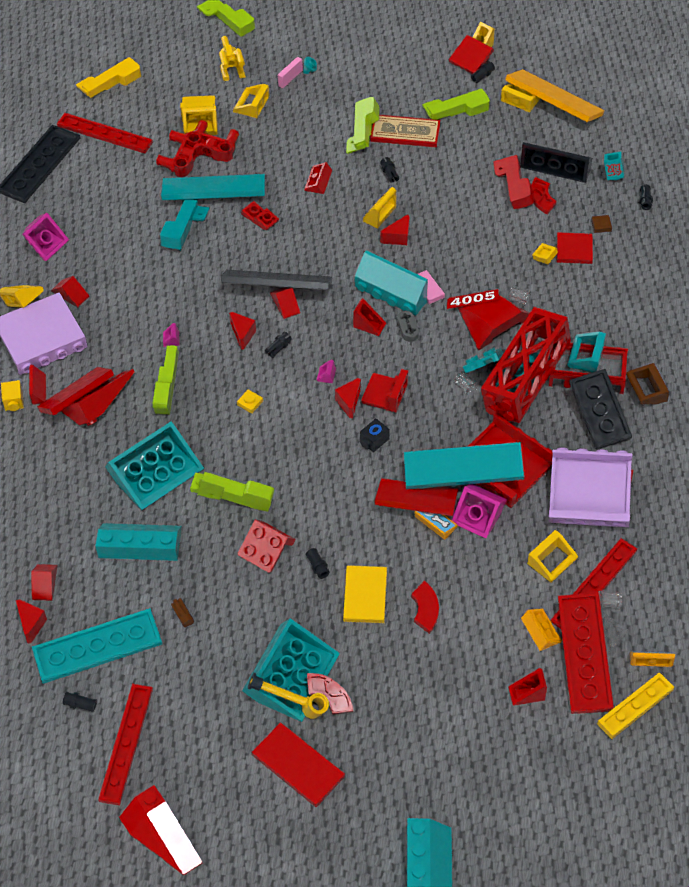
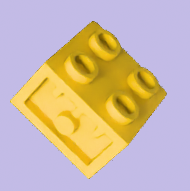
(198, 101)

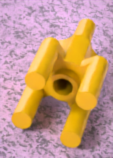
(231, 58)

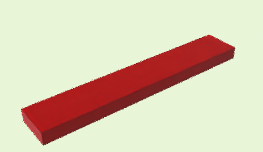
(105, 133)
(604, 572)
(125, 744)

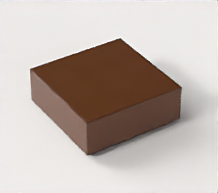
(601, 223)

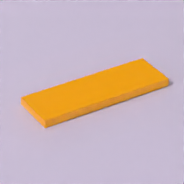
(555, 95)

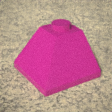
(45, 236)

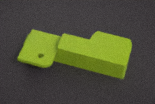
(238, 20)
(471, 103)
(365, 114)
(166, 379)
(249, 494)

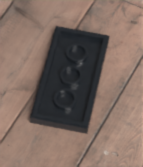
(600, 409)

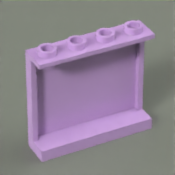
(41, 333)
(590, 487)

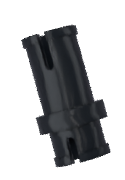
(485, 70)
(389, 168)
(646, 198)
(279, 343)
(318, 565)
(77, 701)

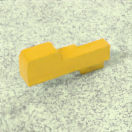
(122, 73)

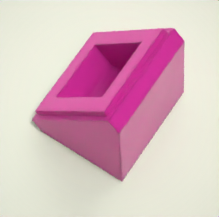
(171, 336)
(327, 372)

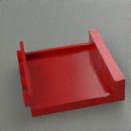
(535, 459)

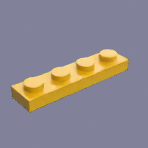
(635, 705)

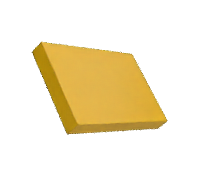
(365, 594)

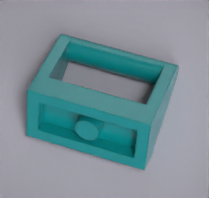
(587, 364)

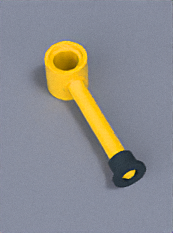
(257, 683)

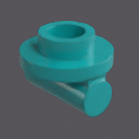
(309, 65)

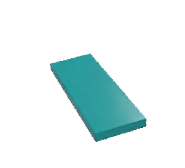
(213, 187)
(463, 465)
(96, 645)

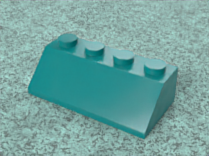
(391, 283)
(138, 541)
(428, 853)

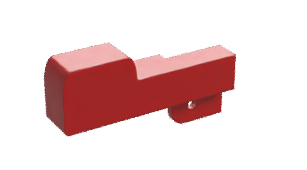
(519, 189)

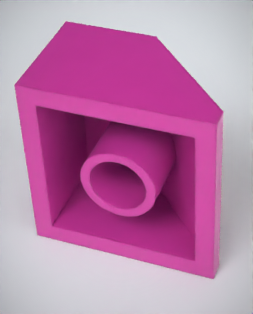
(478, 510)

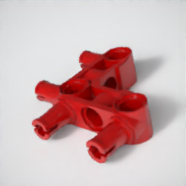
(195, 144)

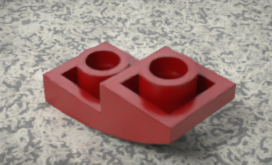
(259, 216)

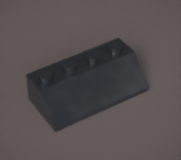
(555, 162)

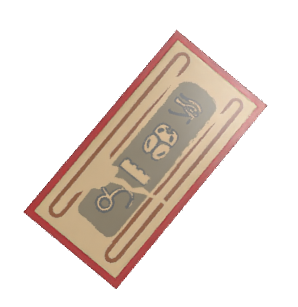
(405, 131)

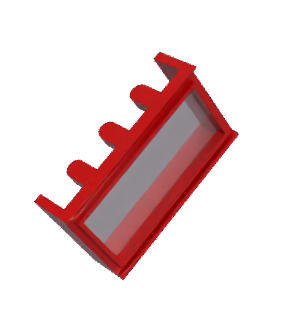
(612, 359)

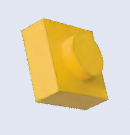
(545, 253)
(250, 401)

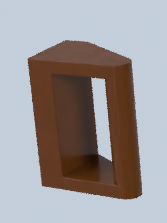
(651, 372)

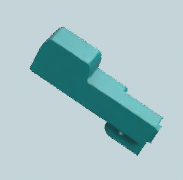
(175, 232)

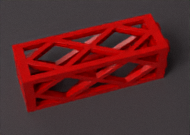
(546, 325)

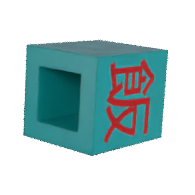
(614, 166)

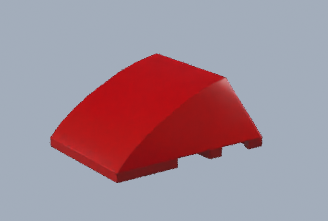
(491, 319)

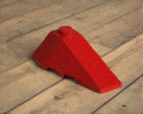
(94, 404)
(156, 827)

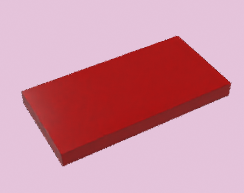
(75, 391)
(430, 500)
(298, 764)

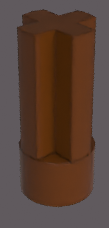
(182, 612)

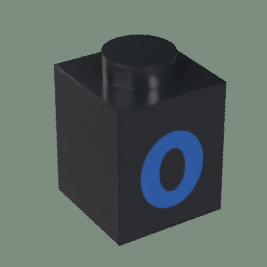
(374, 435)

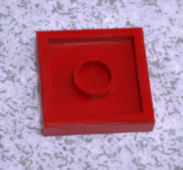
(471, 54)
(574, 248)

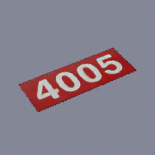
(474, 298)

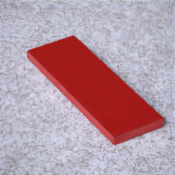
(585, 653)

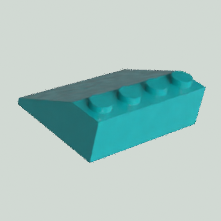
(154, 466)
(286, 664)

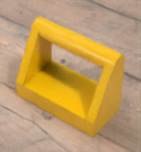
(518, 97)
(255, 108)
(190, 125)
(381, 209)
(20, 295)
(554, 540)

